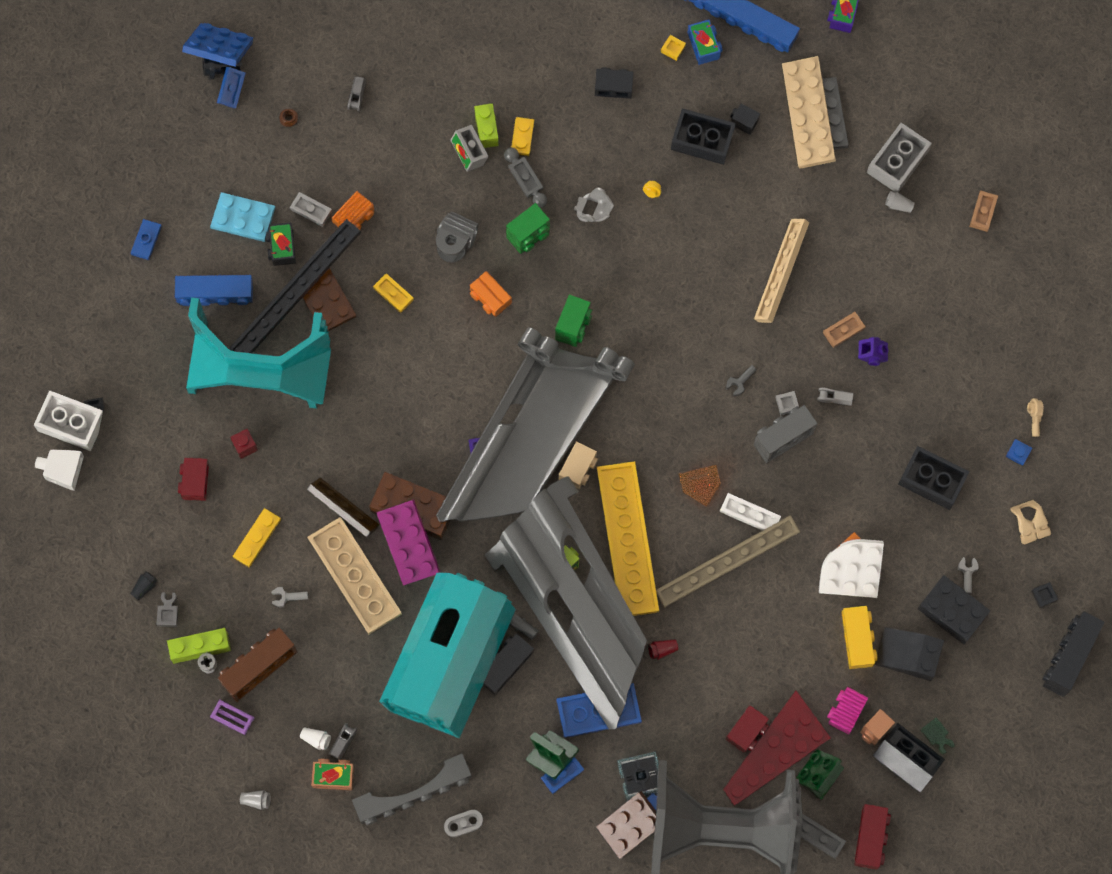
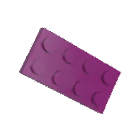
(408, 542)

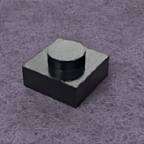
(96, 403)
(1044, 595)

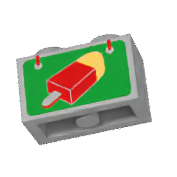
(469, 148)

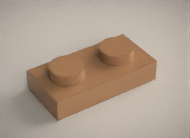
(983, 211)
(844, 329)

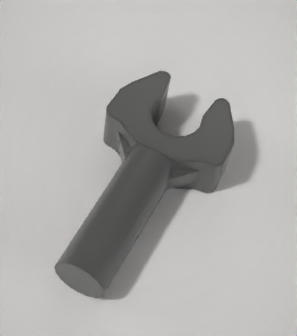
(740, 381)

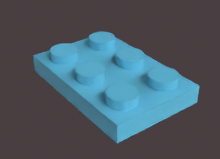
(242, 217)

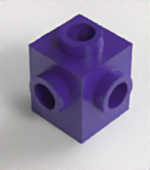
(873, 351)

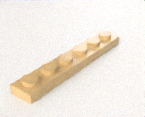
(781, 270)

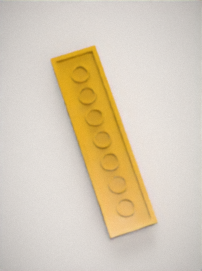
(628, 537)

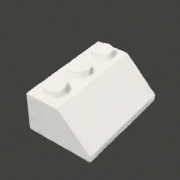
(69, 420)

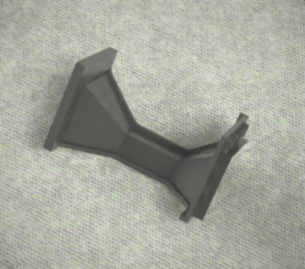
(769, 829)

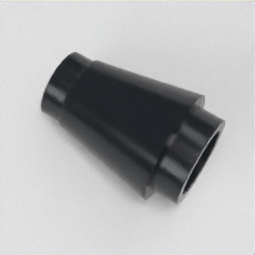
(144, 584)

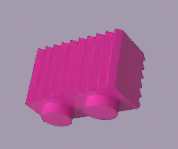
(847, 710)

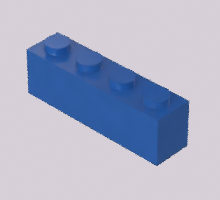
(214, 289)

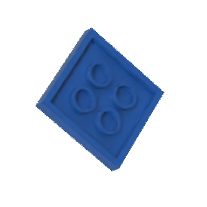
(217, 44)

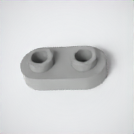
(463, 823)

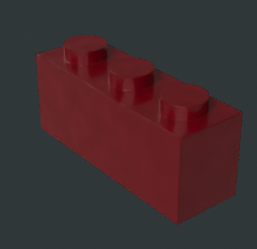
(872, 836)

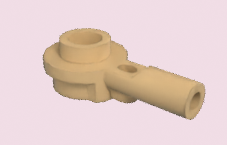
(1035, 409)

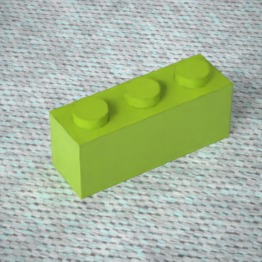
(193, 646)

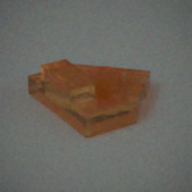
(700, 483)

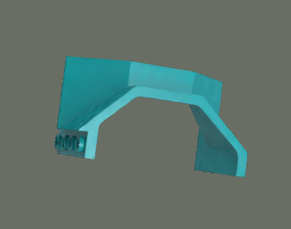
(297, 372)

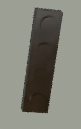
(343, 507)

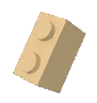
(578, 464)

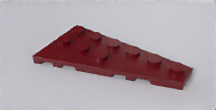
(784, 743)

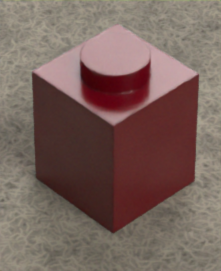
(244, 443)

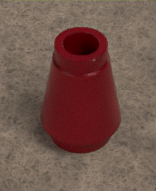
(662, 648)

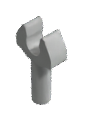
(968, 573)
(287, 596)

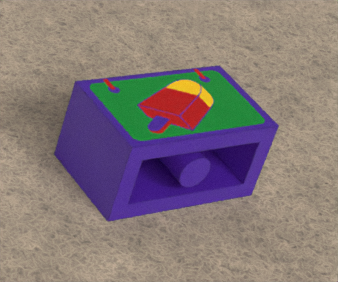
(843, 15)

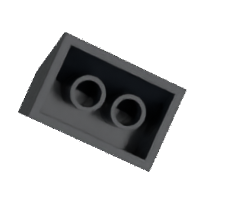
(908, 757)

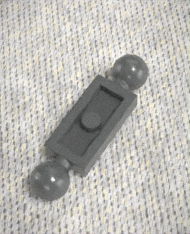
(525, 177)

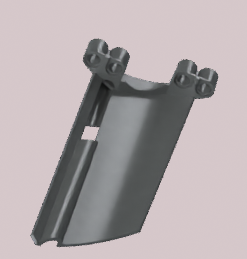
(519, 458)

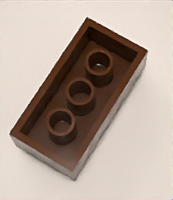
(396, 490)
(257, 664)

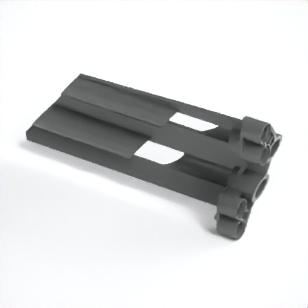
(603, 638)

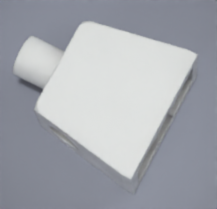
(61, 467)

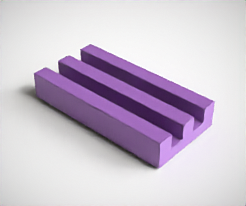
(246, 724)

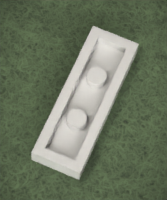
(748, 512)

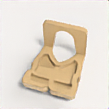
(1031, 529)

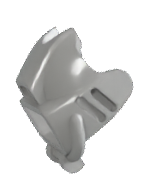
(602, 210)

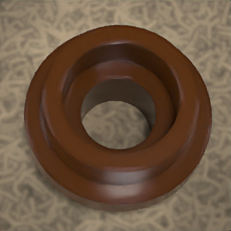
(288, 112)

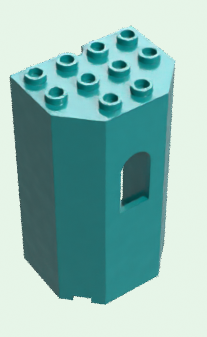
(441, 682)

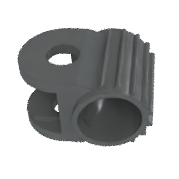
(455, 230)

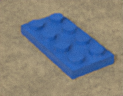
(580, 716)

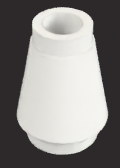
(316, 738)

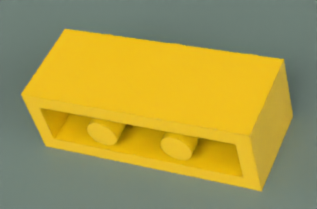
(859, 637)

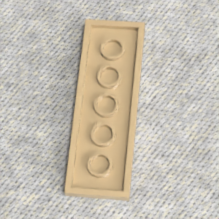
(808, 112)
(354, 575)

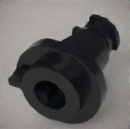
(213, 68)

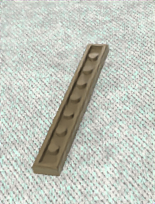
(727, 561)

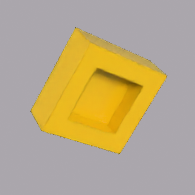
(673, 47)

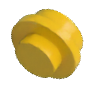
(652, 189)

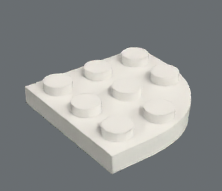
(853, 569)

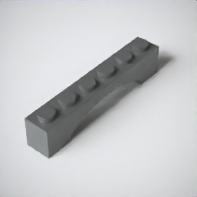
(372, 807)

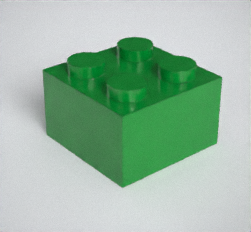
(528, 229)
(573, 320)

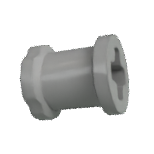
(213, 663)

